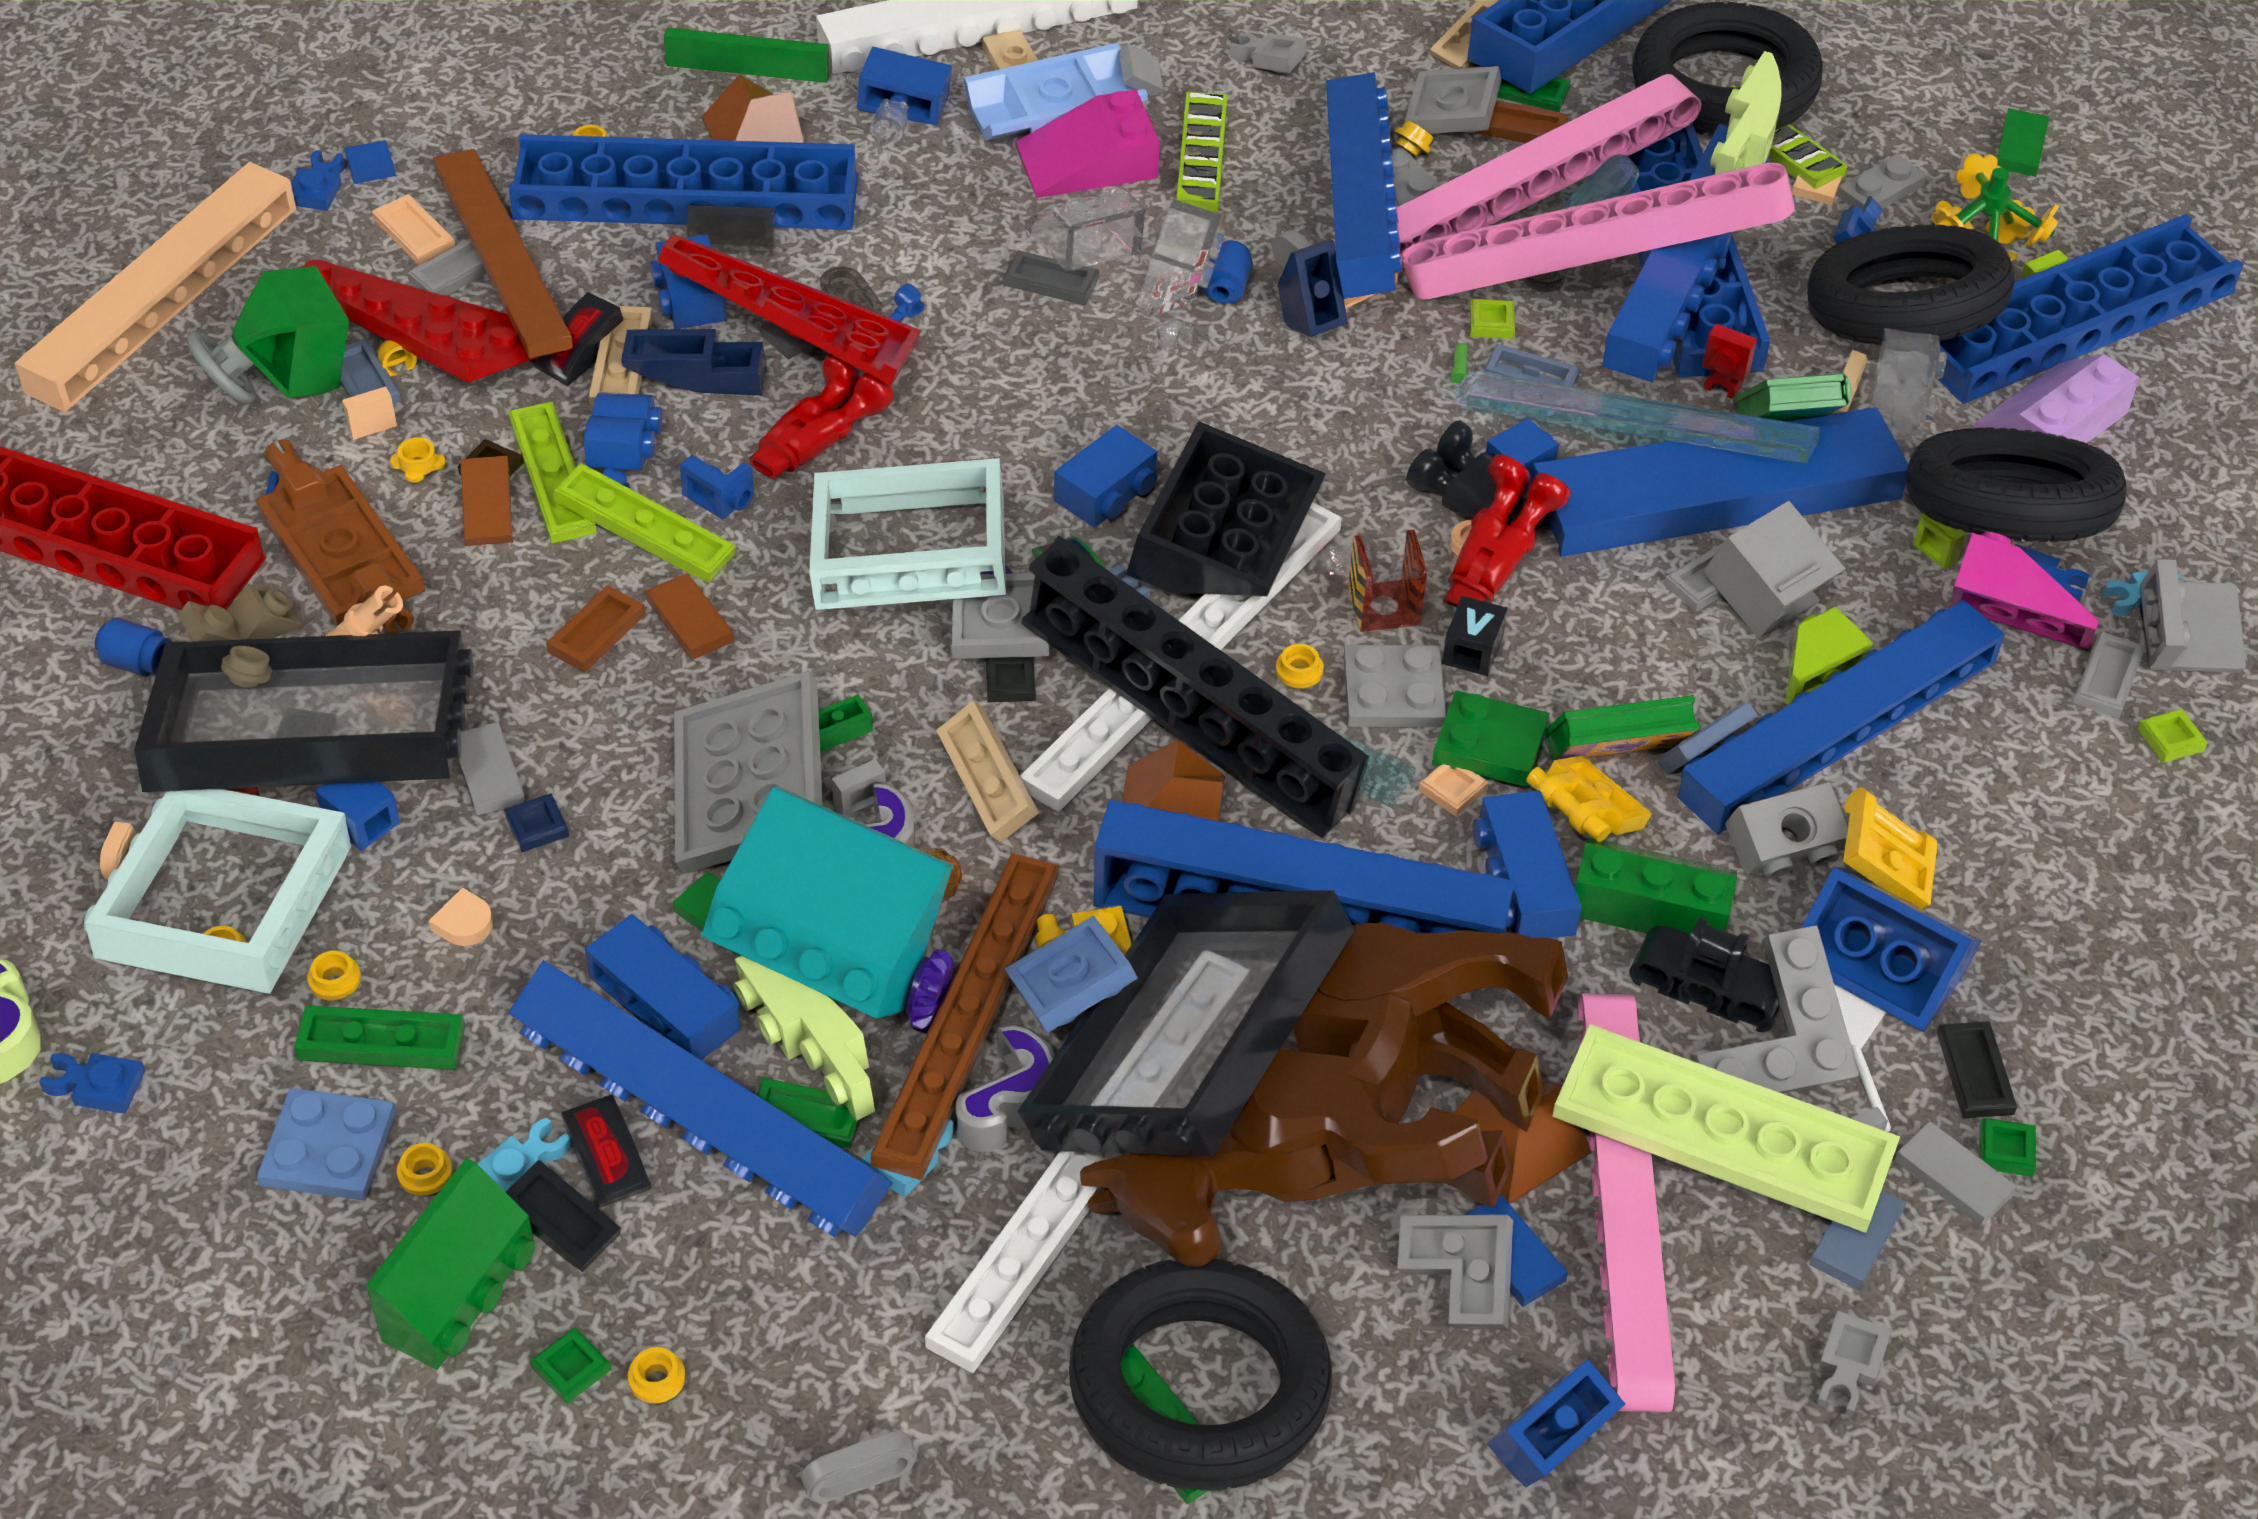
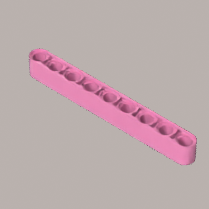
(1549, 162)
(1599, 231)
(1631, 1244)

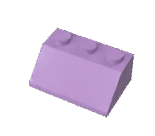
(2069, 400)

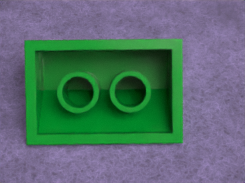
(1651, 889)
(450, 1267)

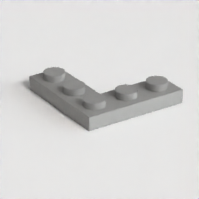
(1818, 1040)

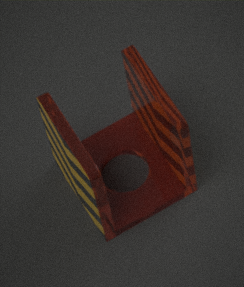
(1407, 592)

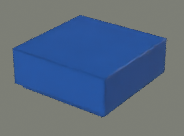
(369, 161)

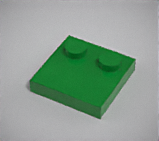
(1490, 737)

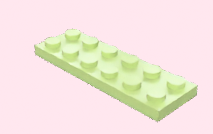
(1727, 1127)

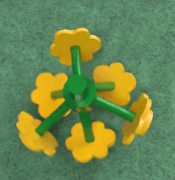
(2007, 217)

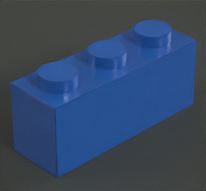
(1527, 850)
(663, 987)

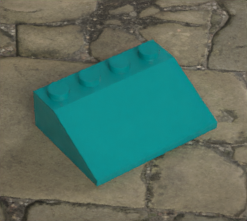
(829, 903)

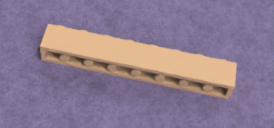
(155, 287)

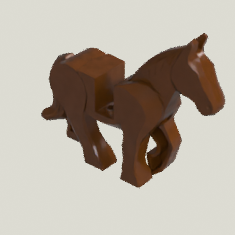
(1334, 1108)

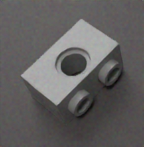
(1808, 812)

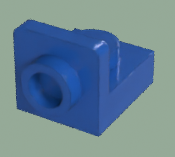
(715, 490)

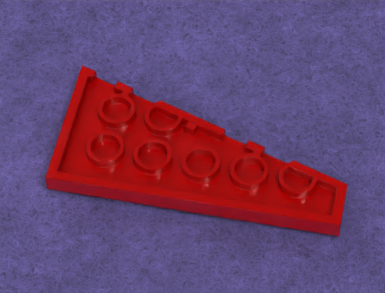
(835, 325)
(435, 327)

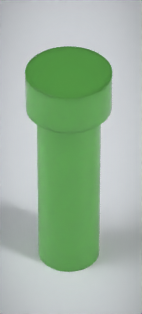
(1460, 363)

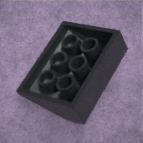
(1224, 518)

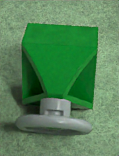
(287, 330)

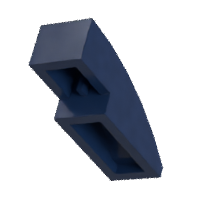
(696, 360)

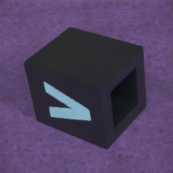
(1474, 635)

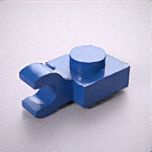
(1857, 221)

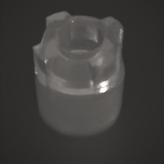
(891, 116)

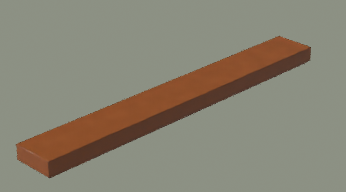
(503, 254)
(964, 1018)

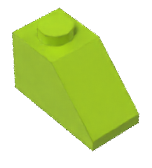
(1823, 647)

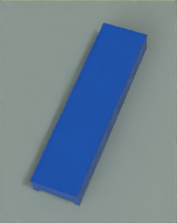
(660, 177)
(1730, 296)
(2089, 306)
(1697, 489)

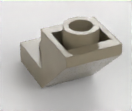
(253, 615)

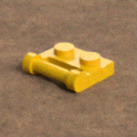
(1889, 850)

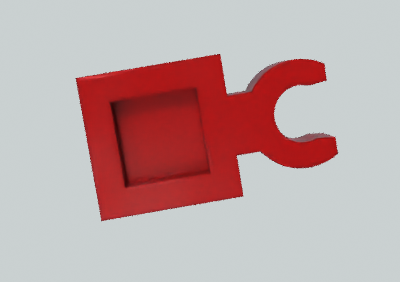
(1729, 357)

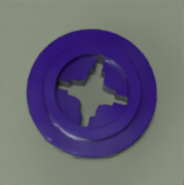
(929, 989)

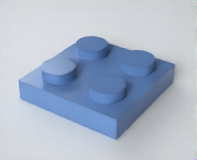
(1071, 974)
(327, 1144)

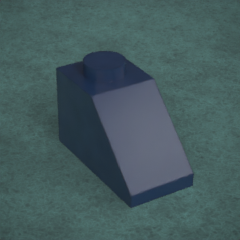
(1312, 290)

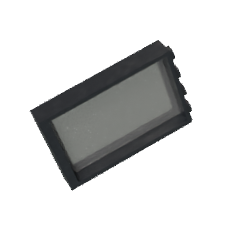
(325, 716)
(1196, 1030)

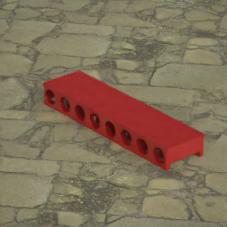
(122, 535)

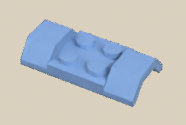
(1042, 90)

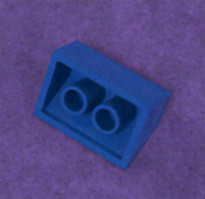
(1889, 948)

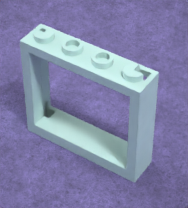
(910, 574)
(208, 957)

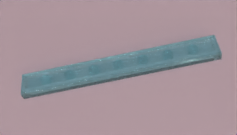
(1638, 416)

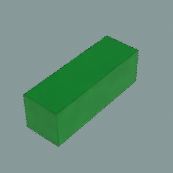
(843, 722)

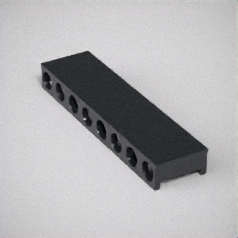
(1194, 689)

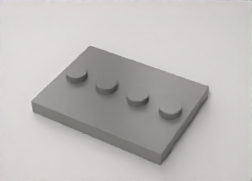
(731, 759)

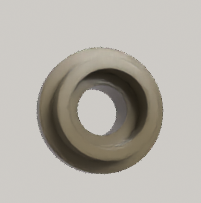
(246, 666)

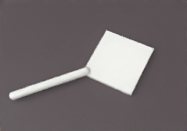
(1860, 1022)

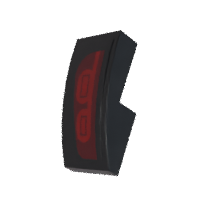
(588, 324)
(606, 1150)

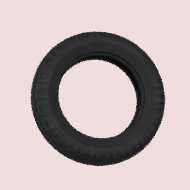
(1737, 29)
(1949, 311)
(2016, 484)
(1183, 1452)

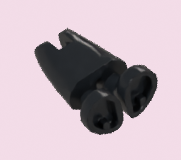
(1471, 487)

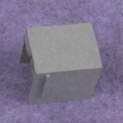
(1772, 569)

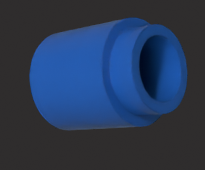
(1229, 273)
(130, 646)

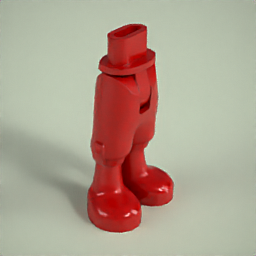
(815, 420)
(1497, 548)

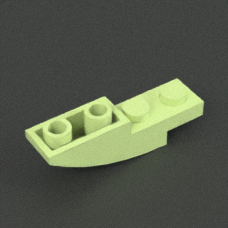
(1752, 118)
(811, 1026)

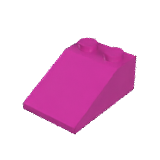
(1092, 147)
(2019, 593)

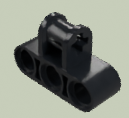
(1709, 971)

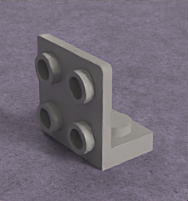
(2191, 623)

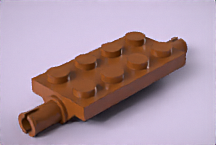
(335, 537)

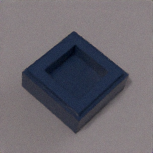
(536, 822)

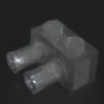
(1906, 379)

